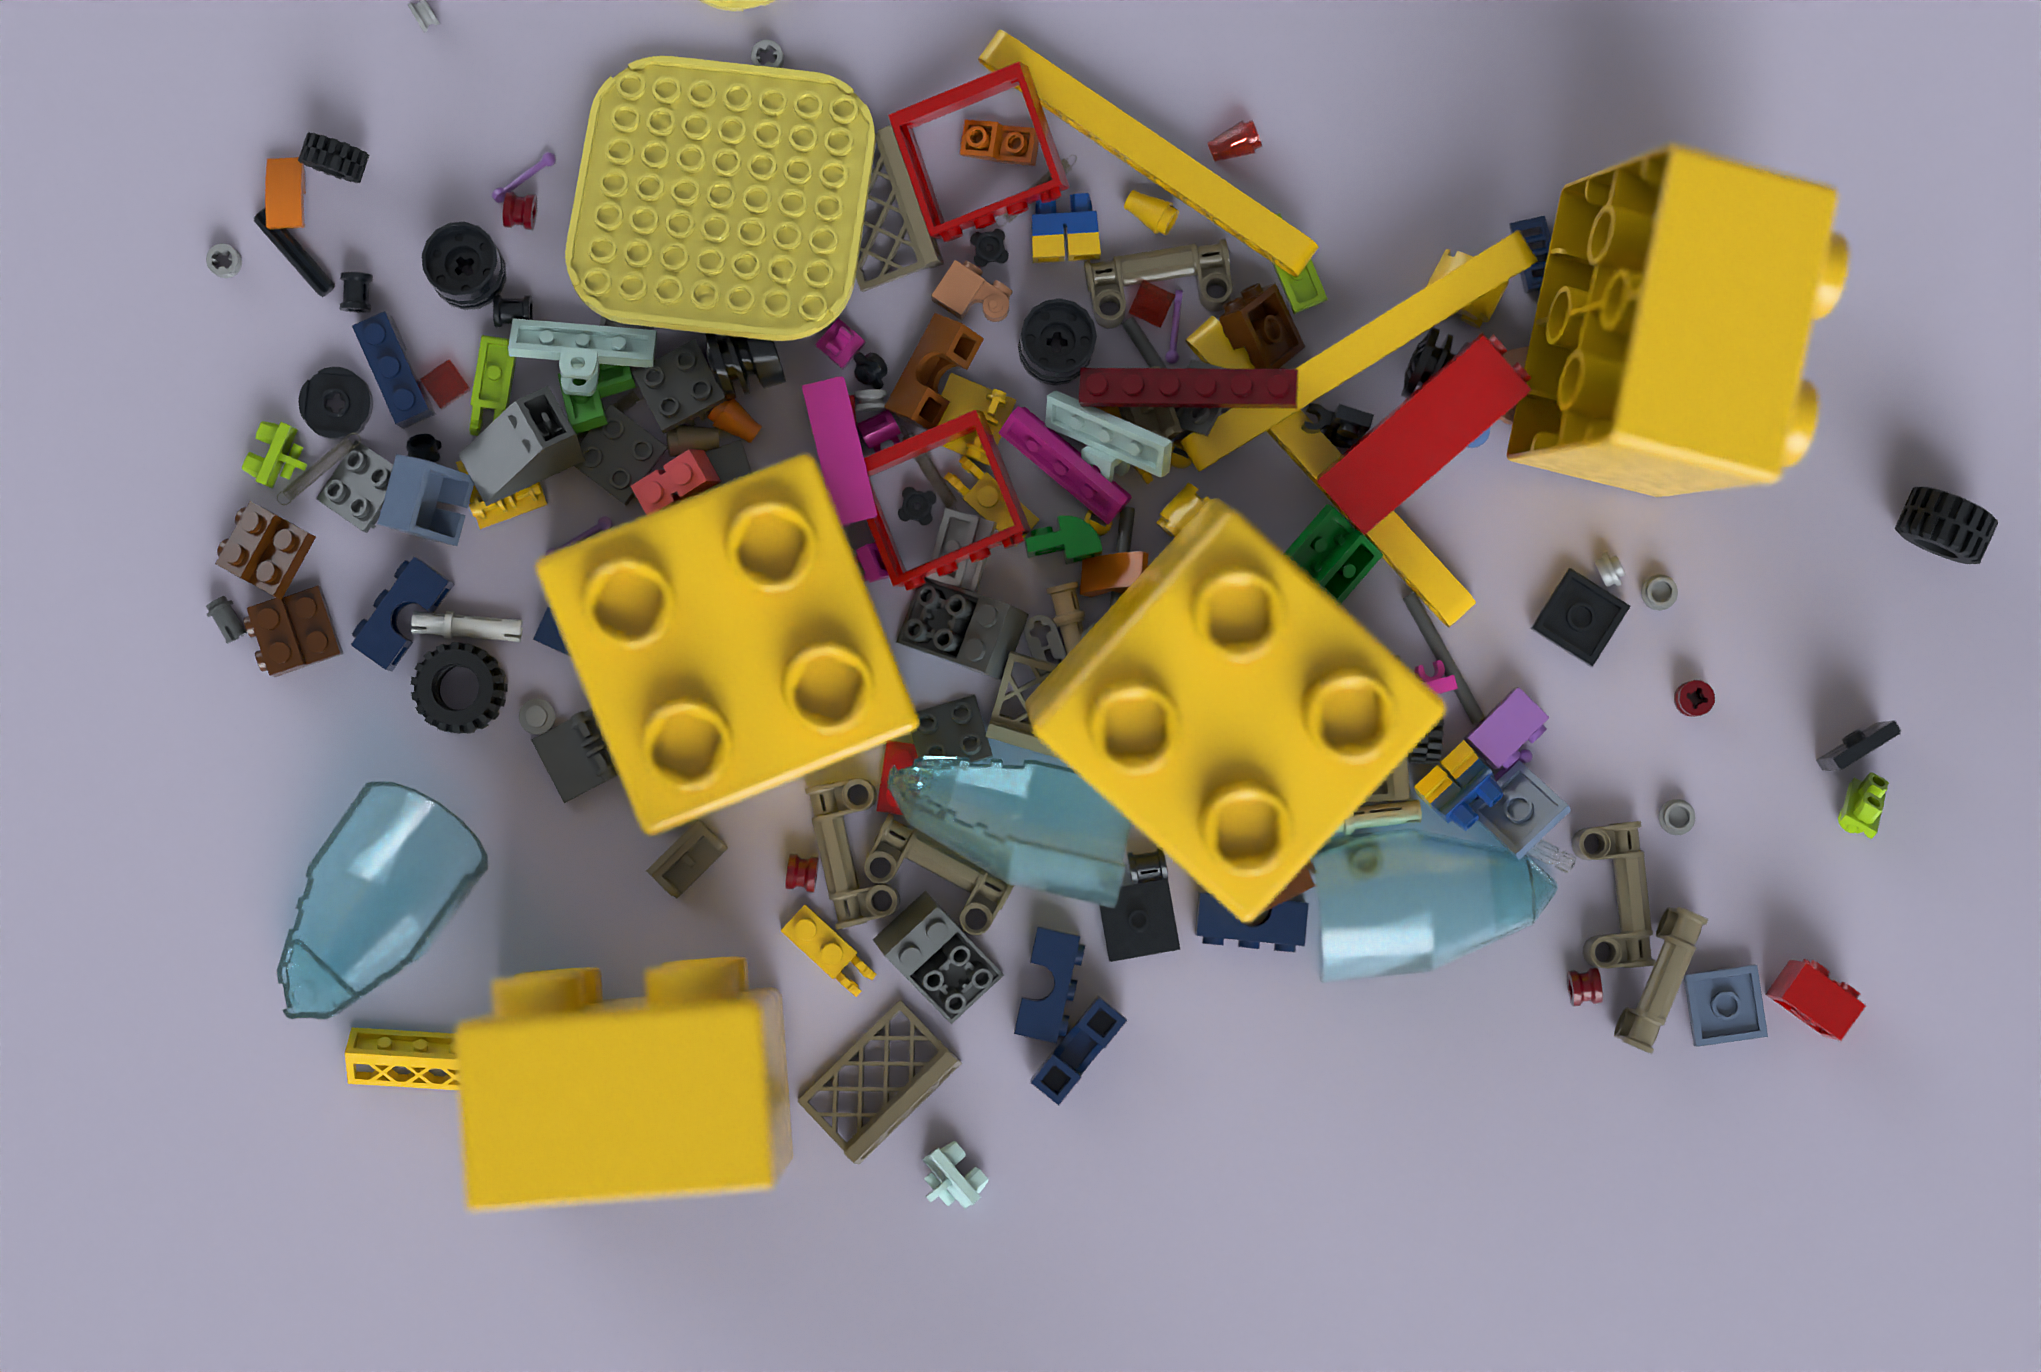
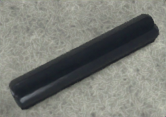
(296, 256)

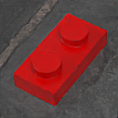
(898, 755)

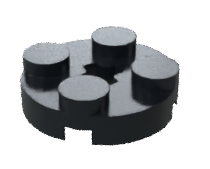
(323, 387)

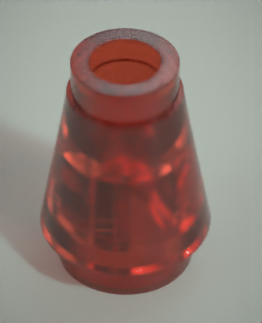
(1236, 142)

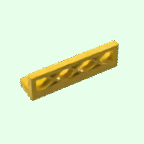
(410, 1049)

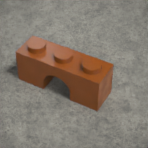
(942, 347)

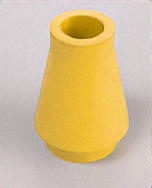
(1152, 212)

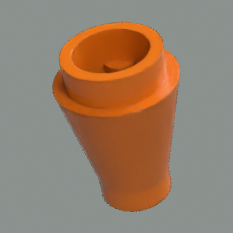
(735, 420)

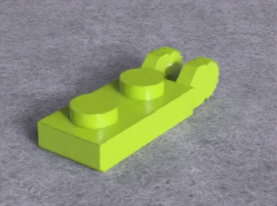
(492, 380)

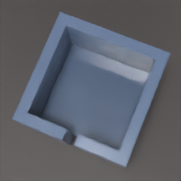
(413, 496)

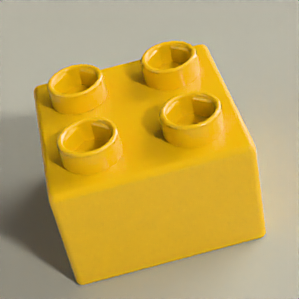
(1679, 324)
(727, 644)
(1232, 709)
(623, 1093)

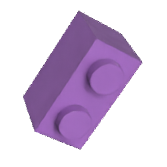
(1507, 729)

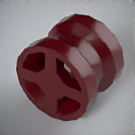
(519, 210)
(1687, 697)
(802, 873)
(1584, 987)

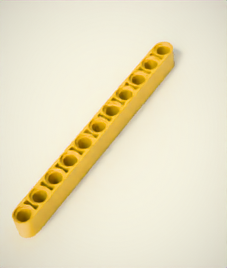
(1155, 157)
(1369, 345)
(1315, 453)

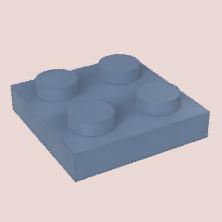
(1523, 813)
(1725, 1005)

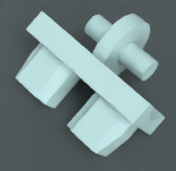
(942, 1164)

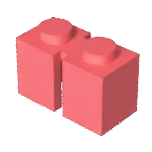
(686, 474)

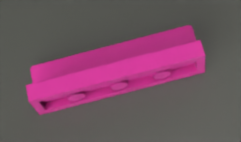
(839, 449)
(1064, 464)

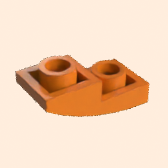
(999, 142)
(284, 193)
(1111, 572)

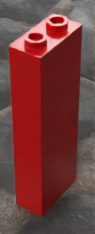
(1425, 432)

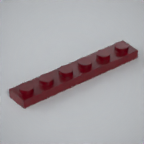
(1188, 387)

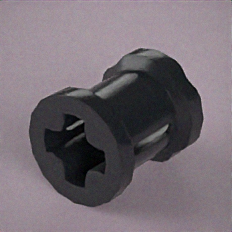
(355, 292)
(506, 309)
(1147, 865)

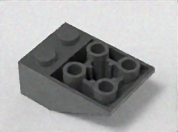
(522, 447)
(962, 627)
(937, 957)

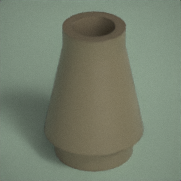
(691, 437)

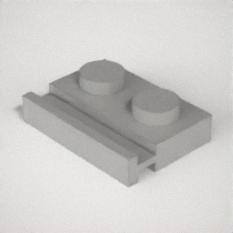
(955, 532)

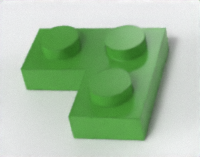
(588, 411)

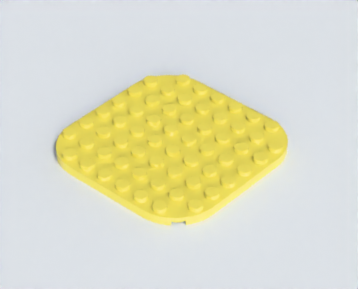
(721, 198)

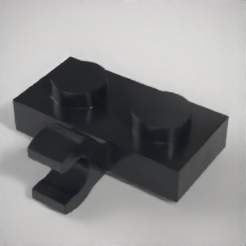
(1342, 426)

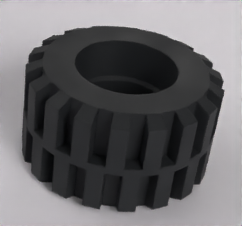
(1946, 525)
(428, 684)

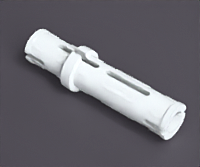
(466, 626)

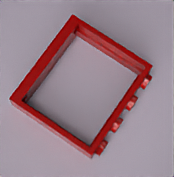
(953, 100)
(976, 551)

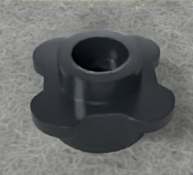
(993, 238)
(870, 369)
(424, 447)
(926, 501)

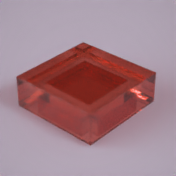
(1151, 303)
(445, 384)

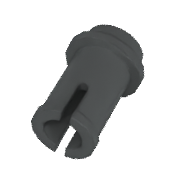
(226, 619)

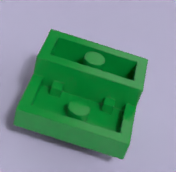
(1074, 538)
(1333, 553)

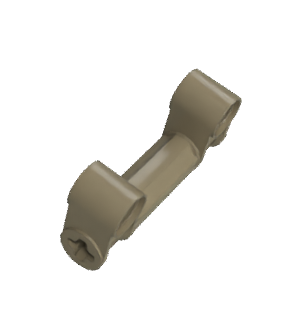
(1207, 263)
(837, 855)
(942, 862)
(1680, 933)
(1632, 944)

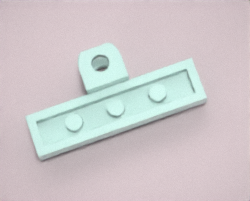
(582, 349)
(1110, 440)

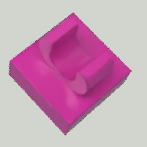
(840, 343)
(879, 429)
(872, 563)
(1436, 682)

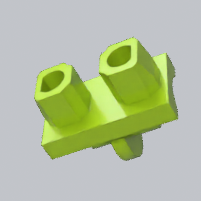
(280, 440)
(1863, 805)

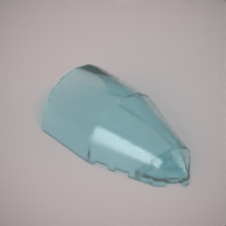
(1019, 822)
(376, 898)
(1419, 900)

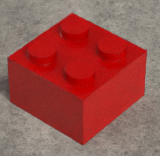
(1816, 999)

